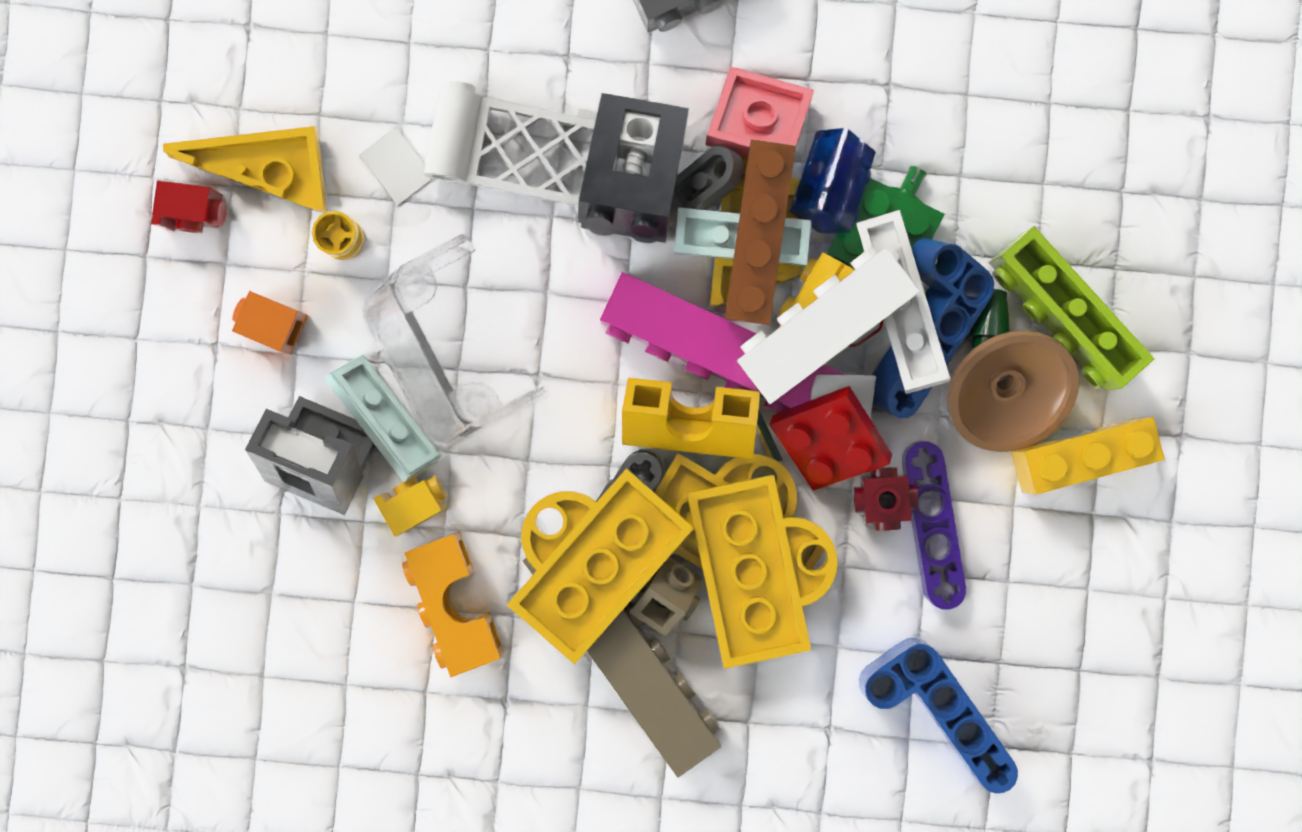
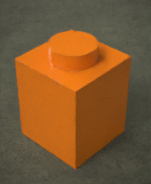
(268, 322)

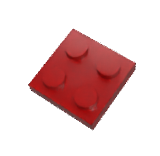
(831, 438)

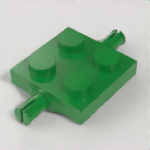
(879, 199)

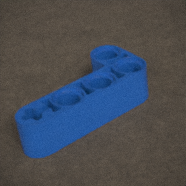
(956, 296)
(948, 717)

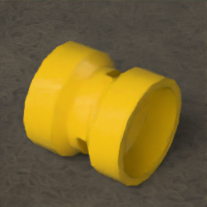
(332, 230)

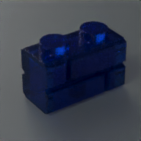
(833, 181)

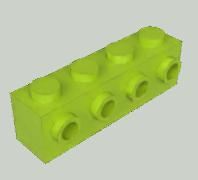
(1070, 310)

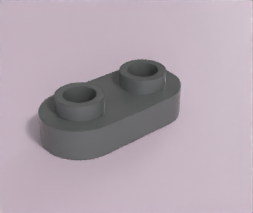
(710, 177)

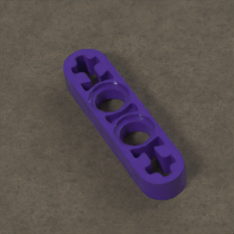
(939, 523)

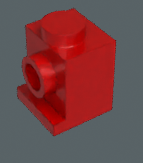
(187, 207)

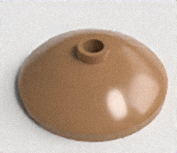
(1024, 405)

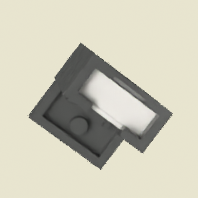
(311, 453)

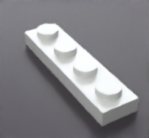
(911, 325)

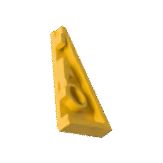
(273, 162)

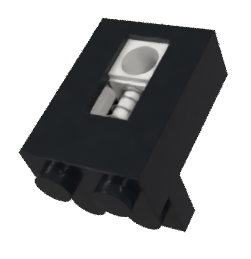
(626, 200)

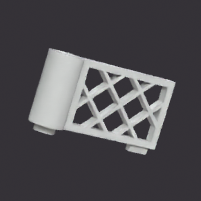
(460, 135)

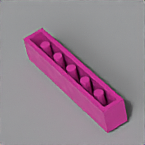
(692, 335)

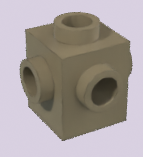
(667, 597)

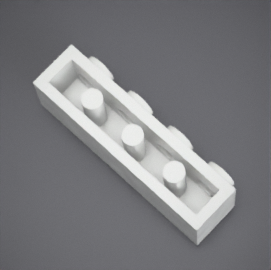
(827, 325)

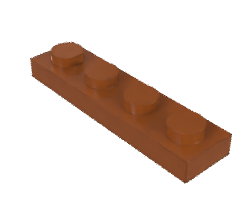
(760, 232)

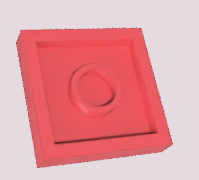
(757, 110)

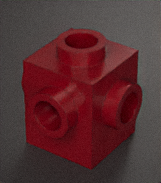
(867, 499)

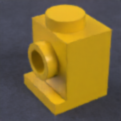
(413, 504)

